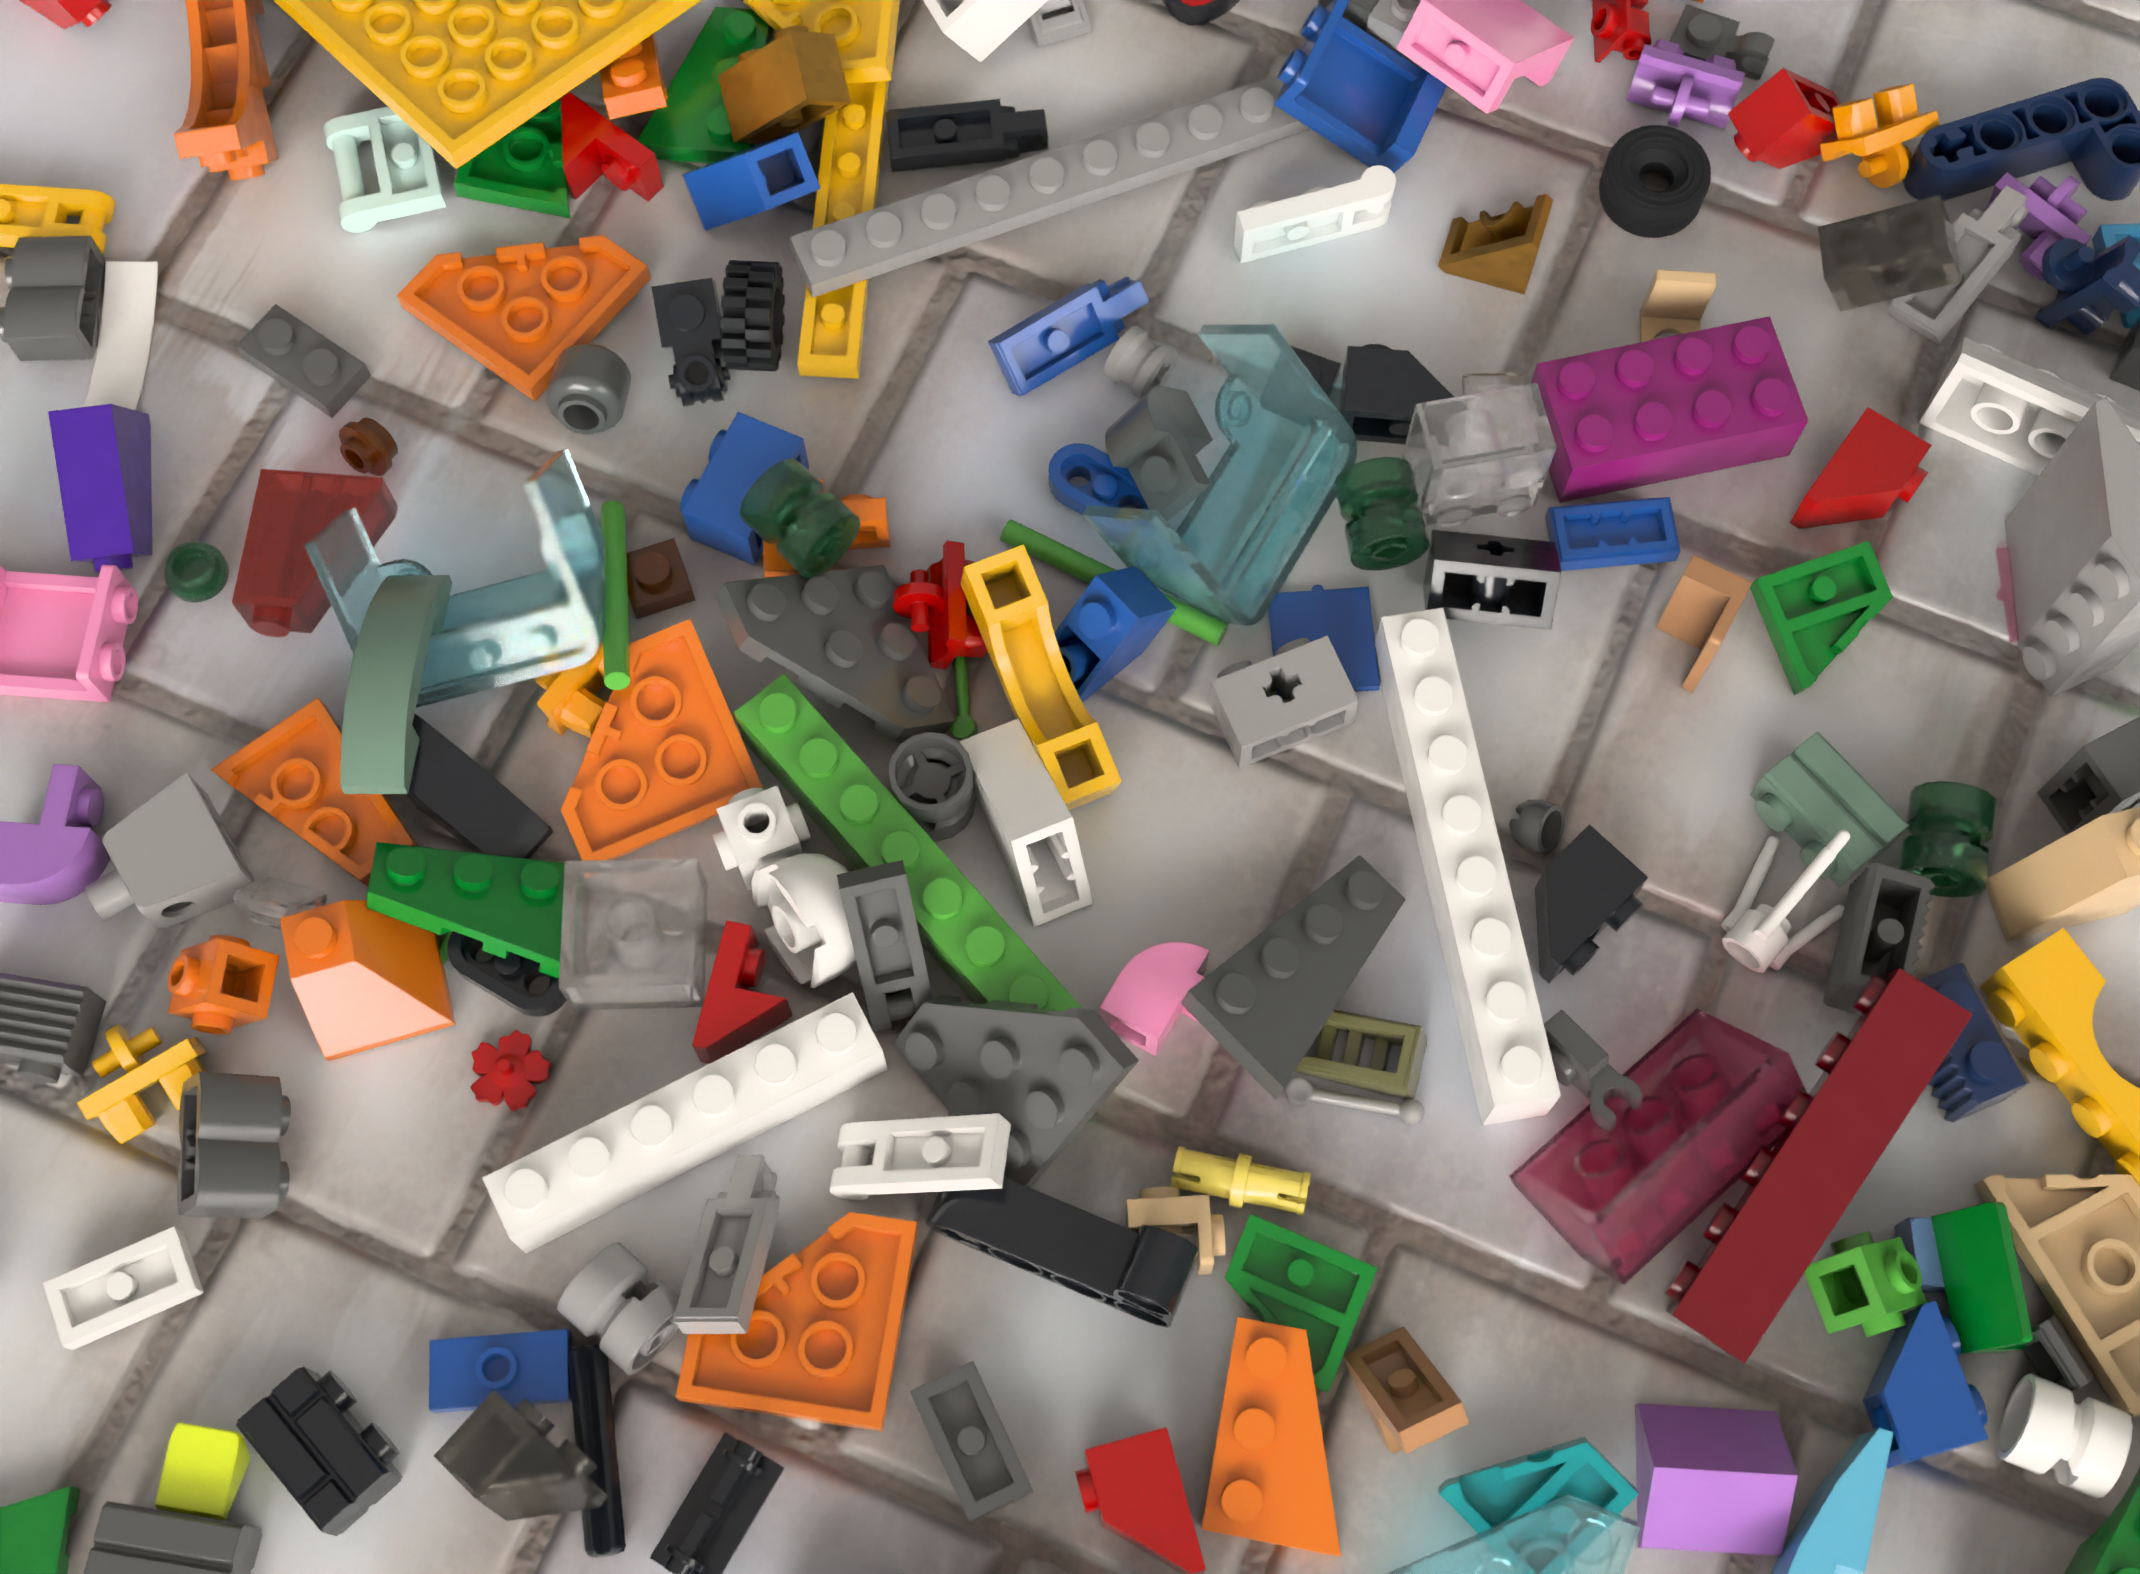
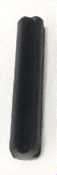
(596, 1438)

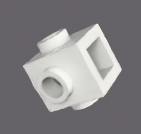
(759, 831)

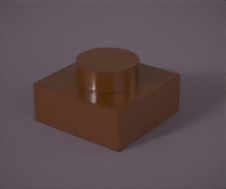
(657, 579)

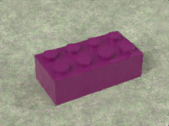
(1669, 408)

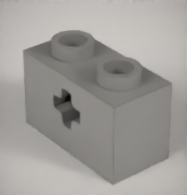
(1263, 724)

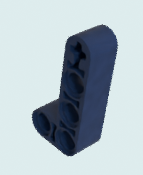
(2080, 123)

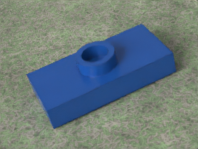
(1613, 533)
(511, 1364)

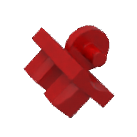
(939, 606)

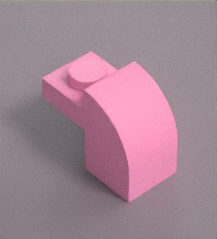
(1150, 993)

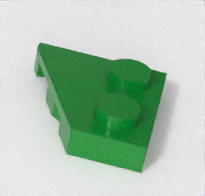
(1301, 1287)

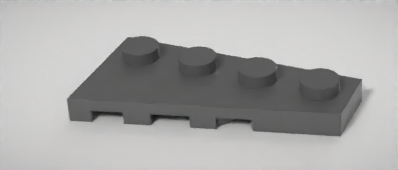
(1289, 979)

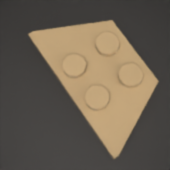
(2086, 1259)

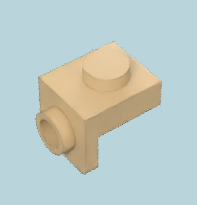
(1181, 1216)

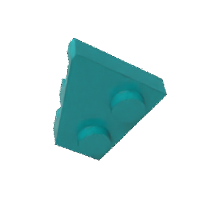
(1532, 1480)

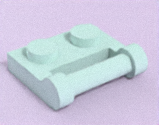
(403, 164)

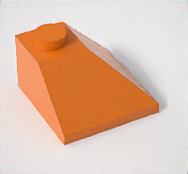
(365, 977)

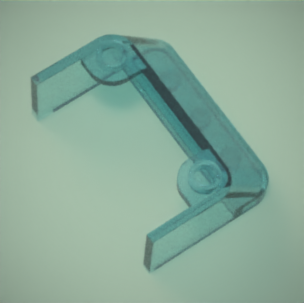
(1262, 494)
(497, 630)

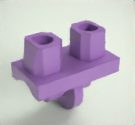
(1685, 84)
(2049, 218)

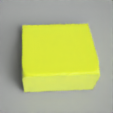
(202, 1471)

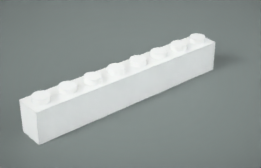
(1465, 869)

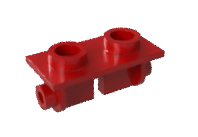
(1619, 28)

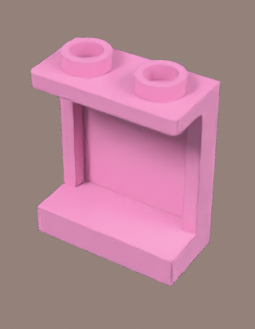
(1484, 46)
(64, 633)

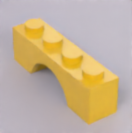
(1034, 677)
(2050, 1006)

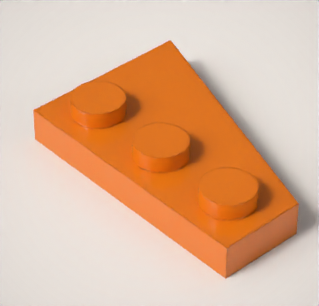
(297, 781)

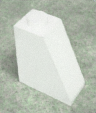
(1028, 822)

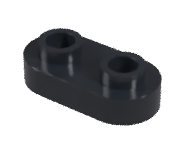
(505, 978)

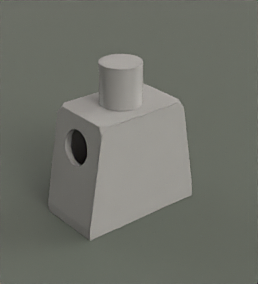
(170, 859)

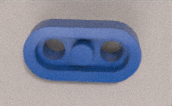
(1106, 486)

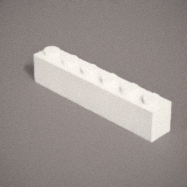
(685, 1124)

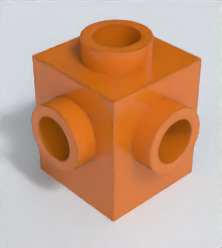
(222, 984)

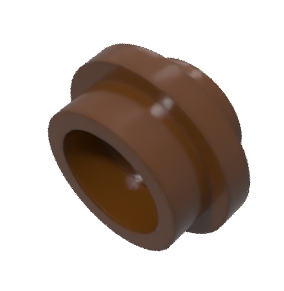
(367, 446)

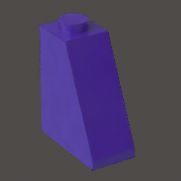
(104, 482)

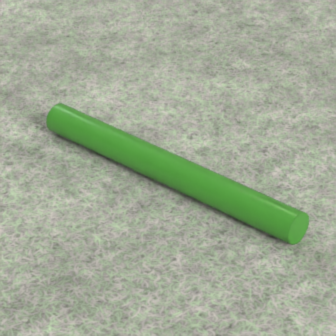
(1087, 568)
(616, 634)

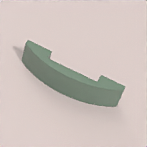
(385, 683)

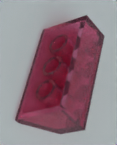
(1702, 1117)

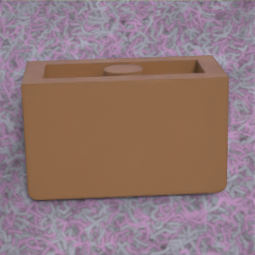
(1703, 611)

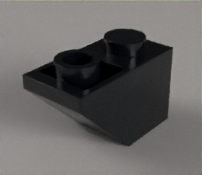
(1579, 897)

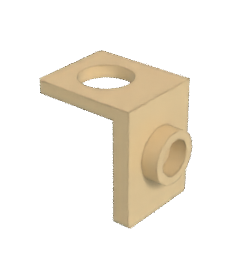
(1675, 302)

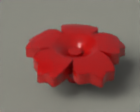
(509, 1073)

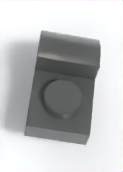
(1160, 447)

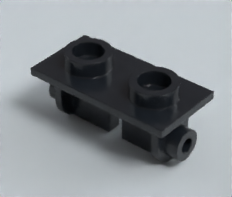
(718, 1509)

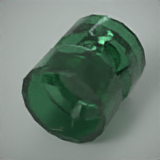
(793, 511)
(1381, 513)
(1948, 837)

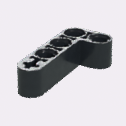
(1071, 1247)

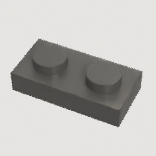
(303, 360)
(971, 1442)

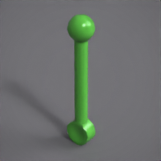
(964, 725)

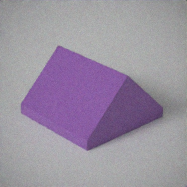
(1712, 1479)

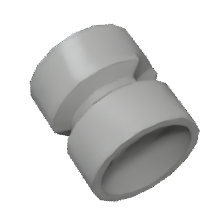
(622, 1307)

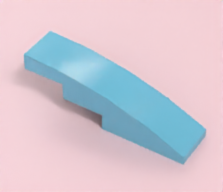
(1842, 1513)

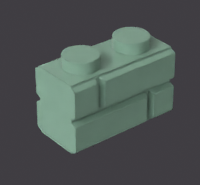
(1818, 795)

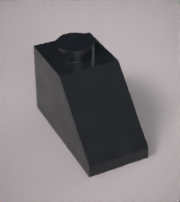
(1382, 392)

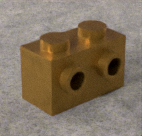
(783, 85)

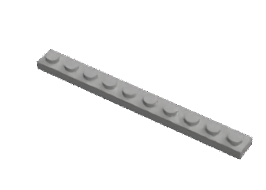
(1041, 186)

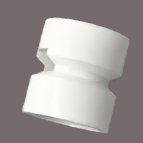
(2079, 1441)

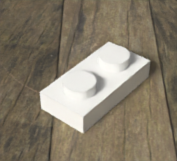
(122, 1288)

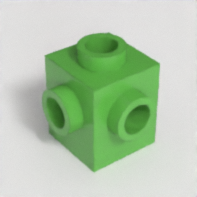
(1866, 1284)

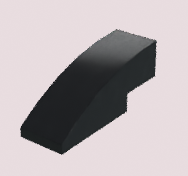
(470, 800)

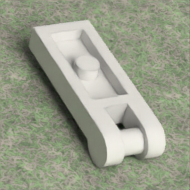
(1315, 216)
(921, 1155)

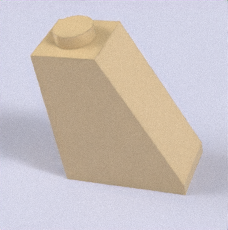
(2072, 879)

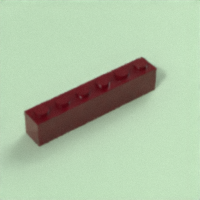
(1817, 1163)

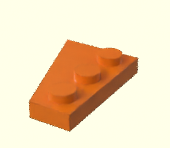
(1269, 1445)

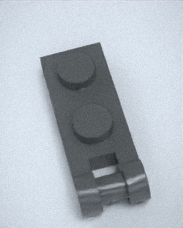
(885, 941)

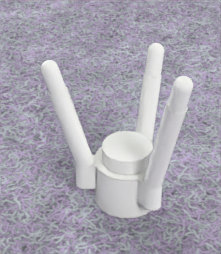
(1760, 935)

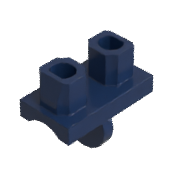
(2090, 283)

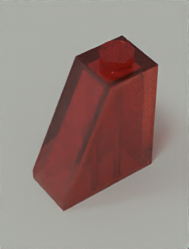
(276, 579)

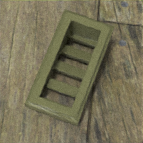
(1375, 1078)

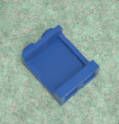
(1357, 90)

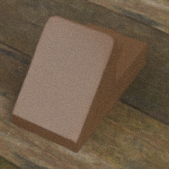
(1404, 1392)

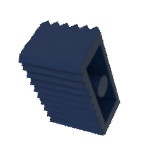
(1981, 1063)

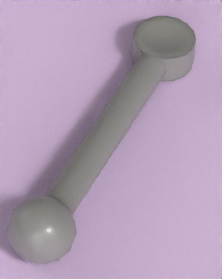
(1300, 1093)

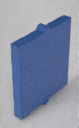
(1332, 612)

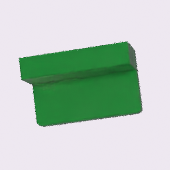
(1982, 1279)

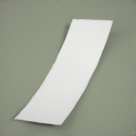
(124, 333)

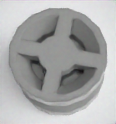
(1139, 362)

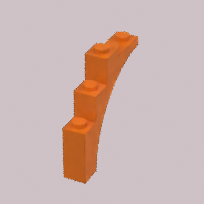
(226, 105)

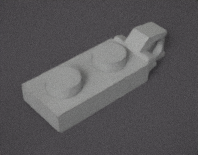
(1983, 247)
(730, 1253)

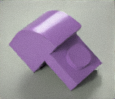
(62, 852)

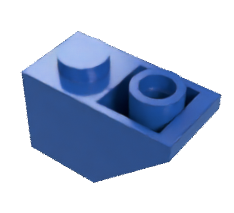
(751, 181)
(1110, 627)
(1923, 1390)

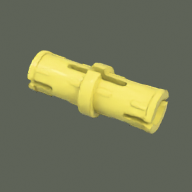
(1240, 1180)

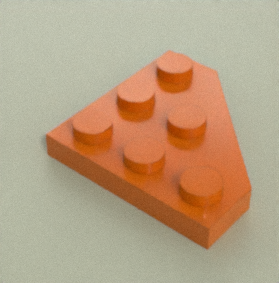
(525, 303)
(658, 752)
(817, 1333)

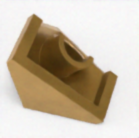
(1498, 247)

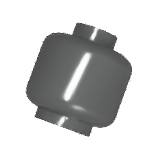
(588, 388)

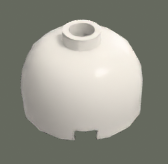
(807, 916)

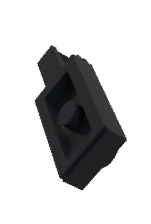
(962, 134)

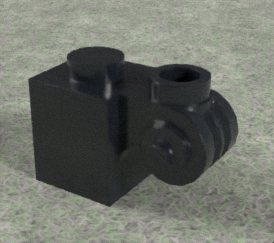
(690, 325)

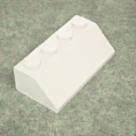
(2009, 407)

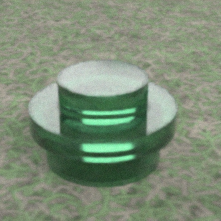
(196, 571)

